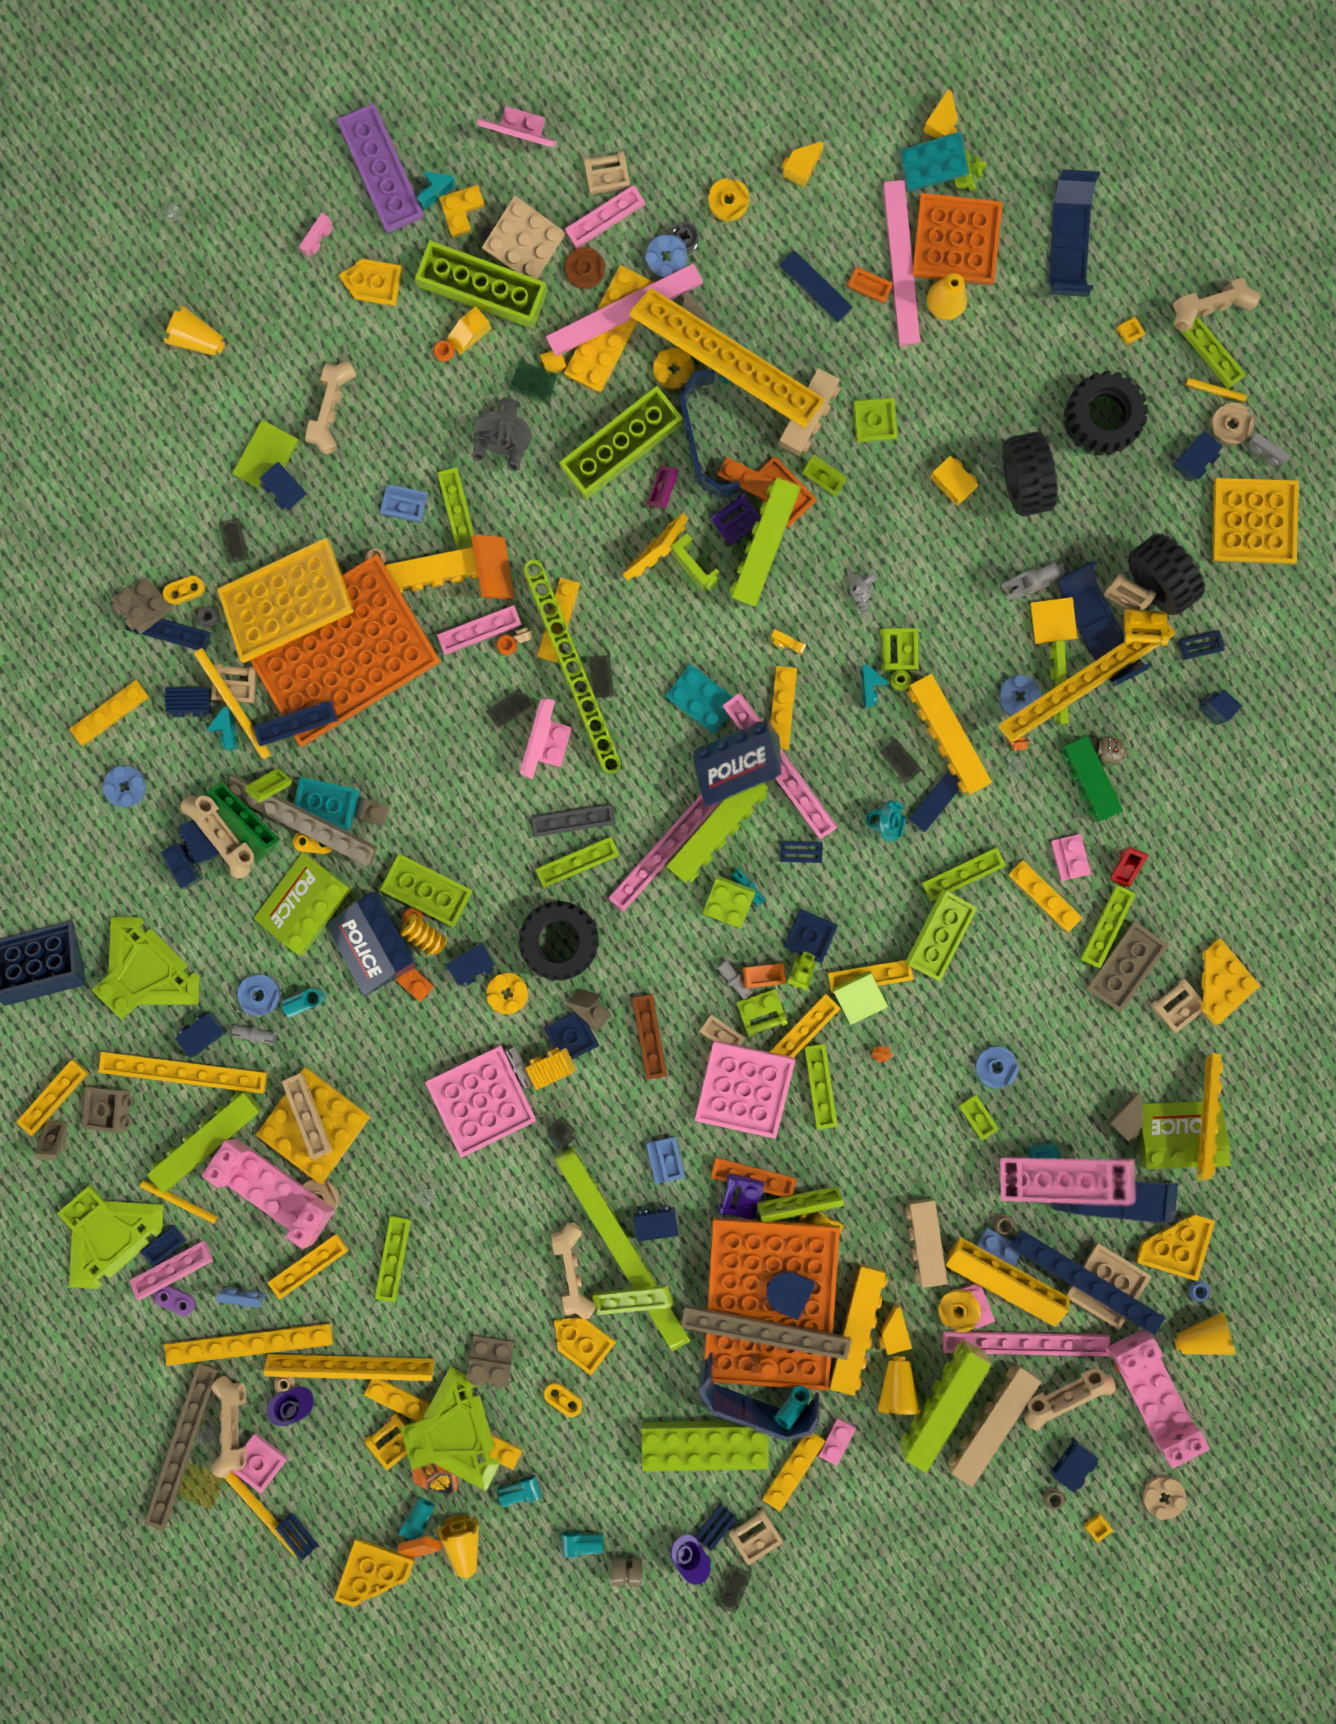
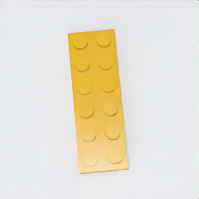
(597, 357)

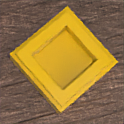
(1130, 330)
(553, 363)
(1098, 1527)

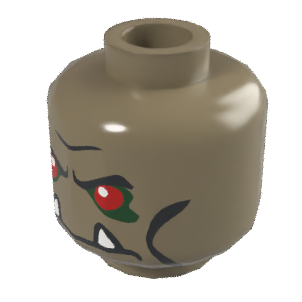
(1110, 750)

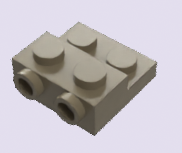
(141, 605)
(106, 1109)
(490, 1361)

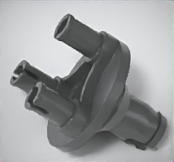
(502, 434)

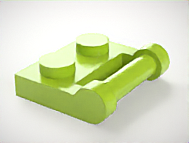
(906, 649)
(759, 1006)

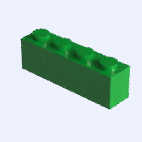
(1092, 779)
(243, 821)

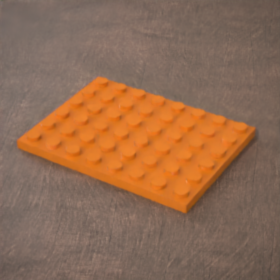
(353, 657)
(741, 1264)

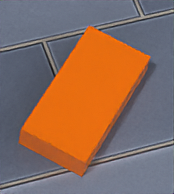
(870, 285)
(764, 975)
(419, 1547)

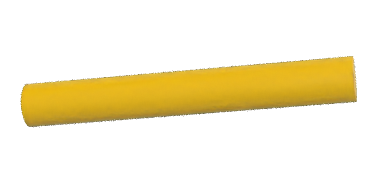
(1216, 390)

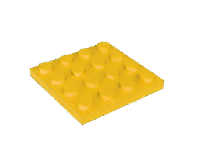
(1255, 521)
(340, 1119)

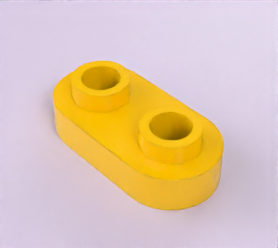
(184, 590)
(311, 845)
(561, 1401)

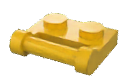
(1145, 622)
(392, 1450)

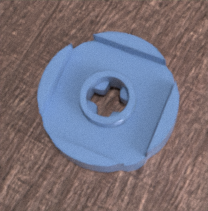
(655, 254)
(1020, 684)
(120, 775)
(248, 1000)
(1007, 1063)

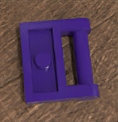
(738, 526)
(748, 1197)

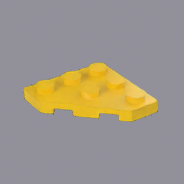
(658, 547)
(1224, 982)
(1179, 1247)
(371, 1572)

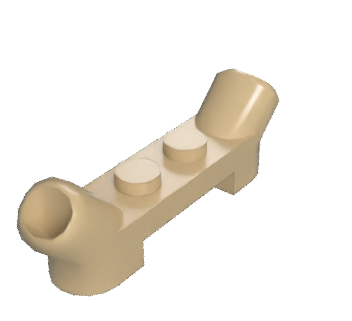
(1190, 306)
(318, 431)
(204, 813)
(573, 1300)
(1047, 1407)
(232, 1456)

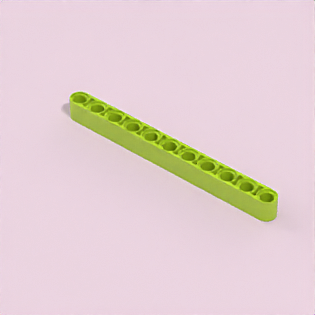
(564, 659)
(618, 1242)

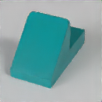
(439, 186)
(871, 679)
(225, 723)

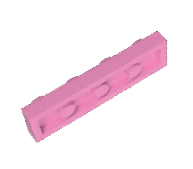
(605, 216)
(479, 630)
(171, 1270)

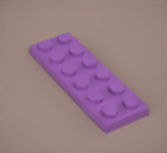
(380, 168)

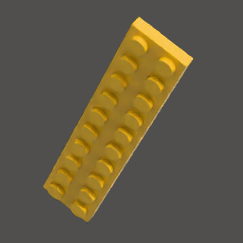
(727, 357)

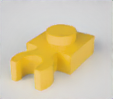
(781, 640)

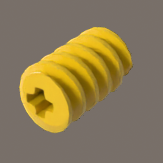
(423, 935)

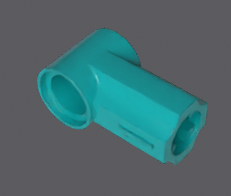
(302, 1002)
(792, 1407)
(524, 1490)
(415, 1523)
(576, 1544)

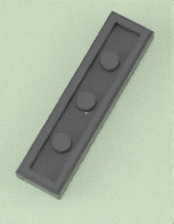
(573, 820)

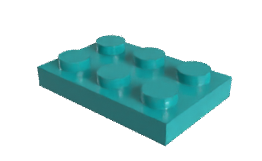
(935, 162)
(700, 698)
(328, 801)

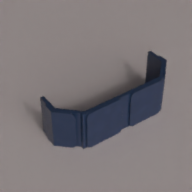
(1071, 233)
(698, 379)
(1096, 619)
(1152, 1204)
(753, 1412)

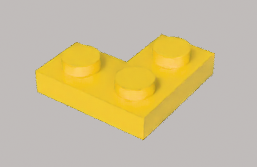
(455, 208)

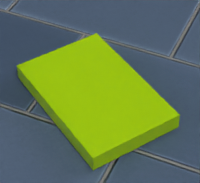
(264, 451)

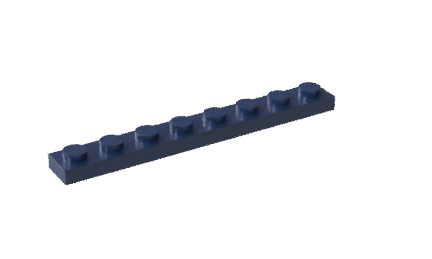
(1087, 1281)

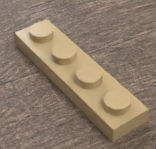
(307, 1116)

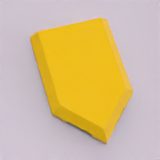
(373, 281)
(582, 1342)

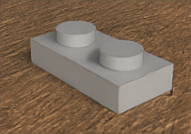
(1274, 455)

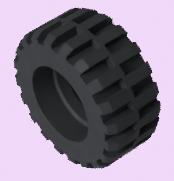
(1119, 390)
(1030, 473)
(1168, 571)
(530, 935)

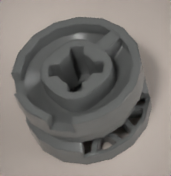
(688, 234)

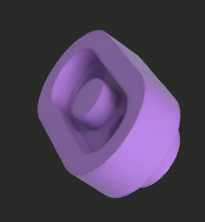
(174, 1300)

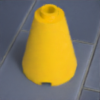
(947, 297)
(192, 333)
(1206, 1337)
(899, 1389)
(460, 1543)

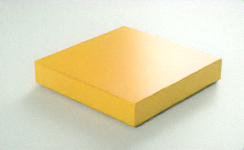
(1053, 620)

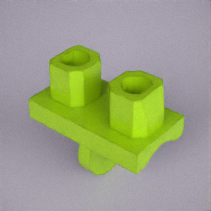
(969, 180)
(802, 971)

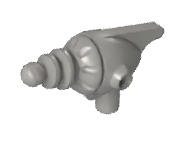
(861, 589)

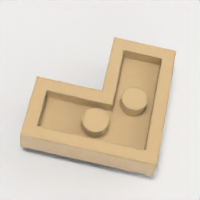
(719, 1031)

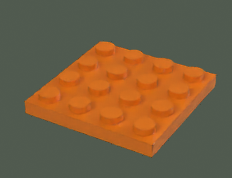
(957, 238)

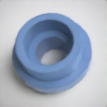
(1203, 1295)

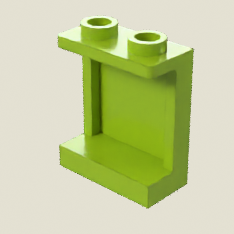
(679, 552)

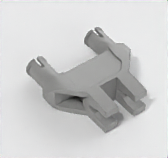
(1034, 580)

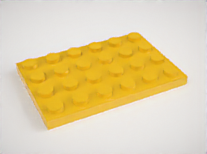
(285, 600)

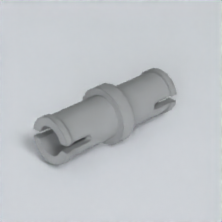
(734, 979)
(254, 1034)
(519, 1067)

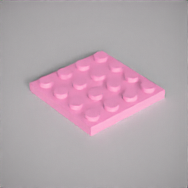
(744, 1089)
(480, 1101)

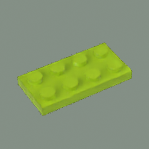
(426, 890)
(941, 935)

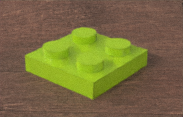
(729, 901)

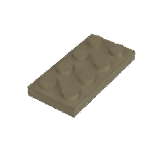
(1127, 966)

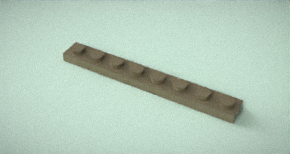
(307, 823)
(766, 1332)
(181, 1446)

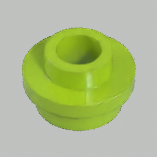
(900, 686)

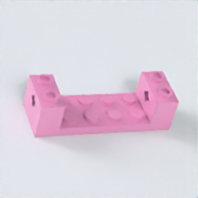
(1067, 1180)
(270, 1191)
(1157, 1398)

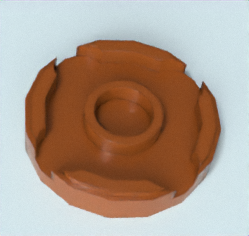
(585, 275)

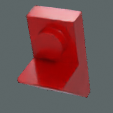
(1128, 866)

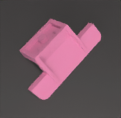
(520, 125)
(546, 742)

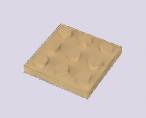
(523, 239)
(1115, 1271)

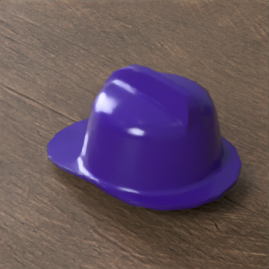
(290, 1406)
(690, 1559)

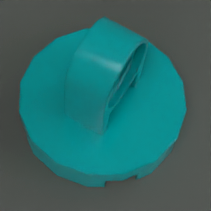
(891, 821)

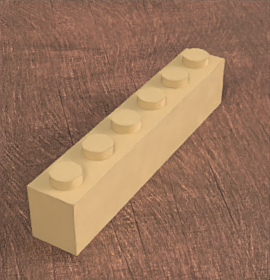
(994, 1424)

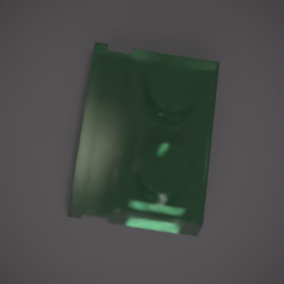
(534, 381)

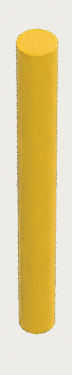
(179, 1202)

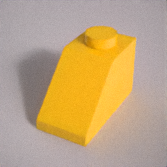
(943, 119)
(802, 163)
(469, 330)
(894, 1332)

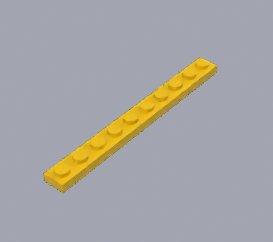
(1076, 687)

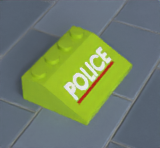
(302, 904)
(1173, 1135)

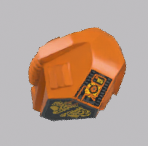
(435, 1479)

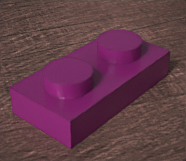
(662, 487)

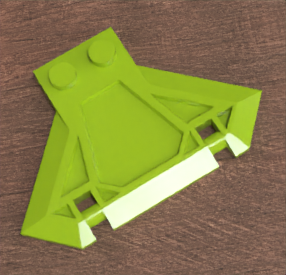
(143, 971)
(106, 1234)
(453, 1433)

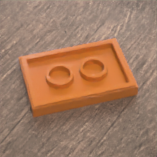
(775, 468)
(493, 567)

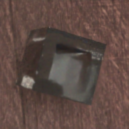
(561, 1133)

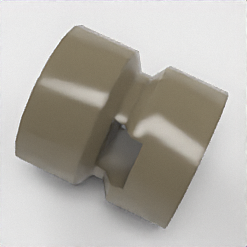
(627, 1572)

